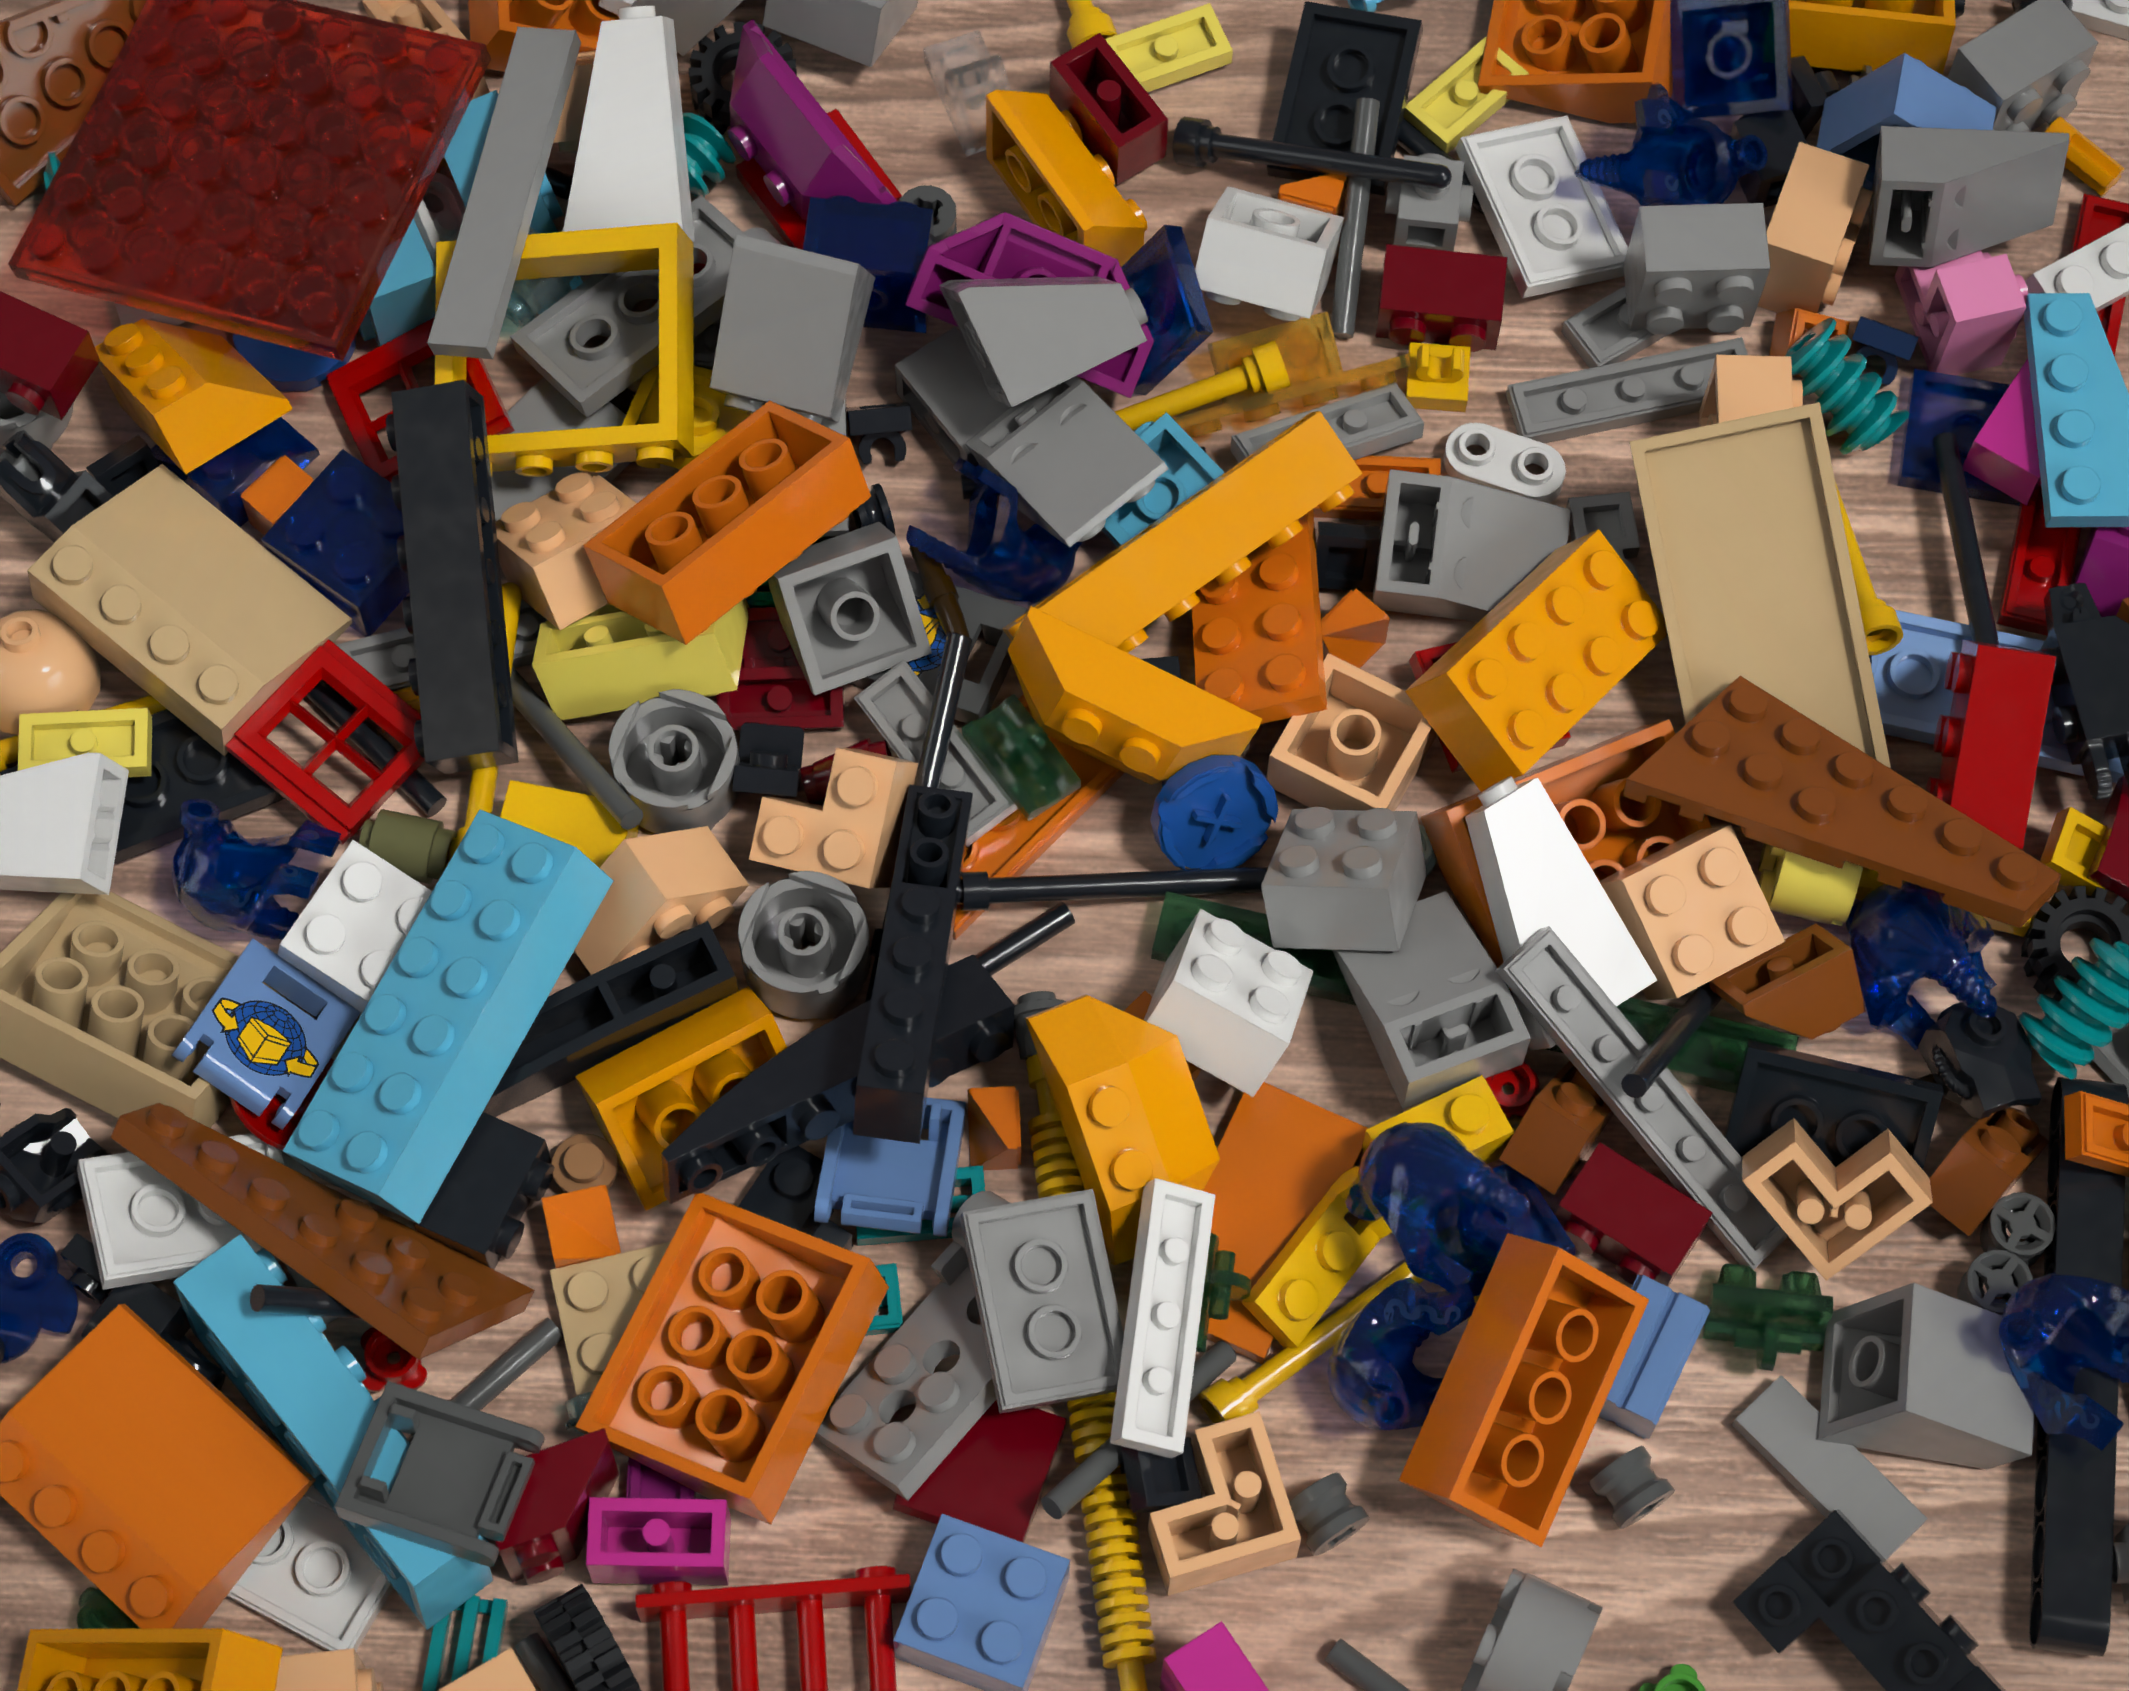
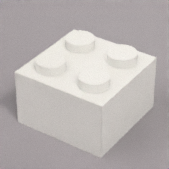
(1267, 254)
(354, 925)
(1229, 1001)

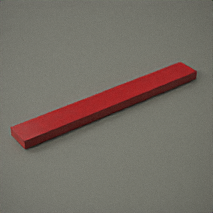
(2041, 554)

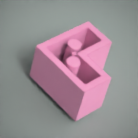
(1964, 310)

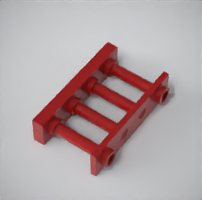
(872, 1587)

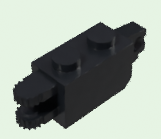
(2089, 683)

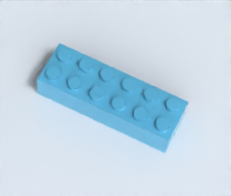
(449, 1015)
(315, 1411)

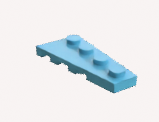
(2077, 413)

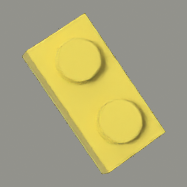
(1174, 48)
(1453, 102)
(116, 733)

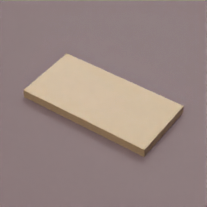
(1759, 569)

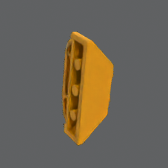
(1120, 704)
(1123, 1109)

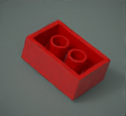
(1993, 734)

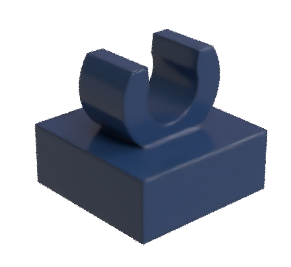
(1885, 342)

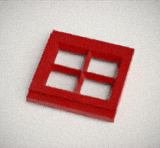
(386, 362)
(296, 781)

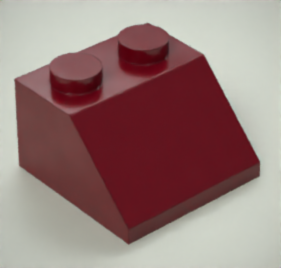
(554, 1507)

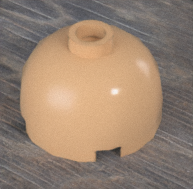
(43, 668)

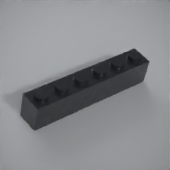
(452, 578)

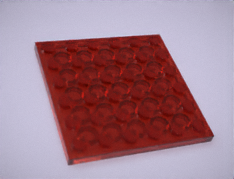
(252, 167)

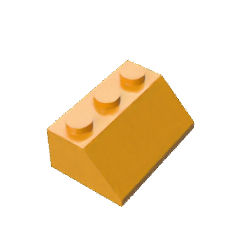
(1871, 32)
(1057, 177)
(187, 389)
(671, 1078)

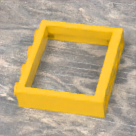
(602, 252)

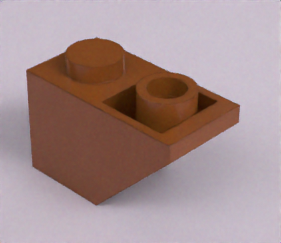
(1557, 1130)
(1985, 1167)

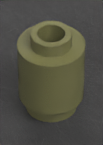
(409, 843)

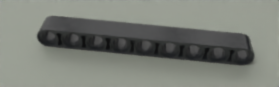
(2072, 1475)

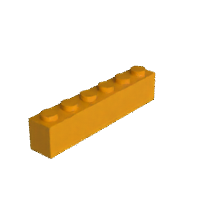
(1207, 536)

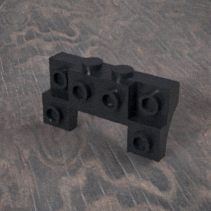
(1868, 1607)

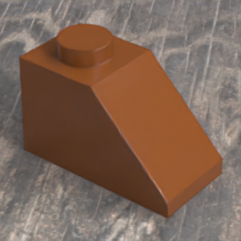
(1798, 986)

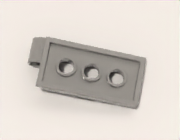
(603, 308)
(903, 1374)

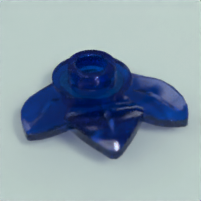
(33, 1301)

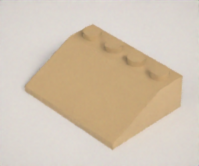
(184, 603)
(102, 1001)

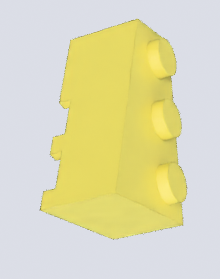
(618, 660)

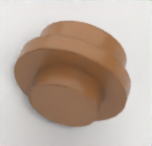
(584, 1163)

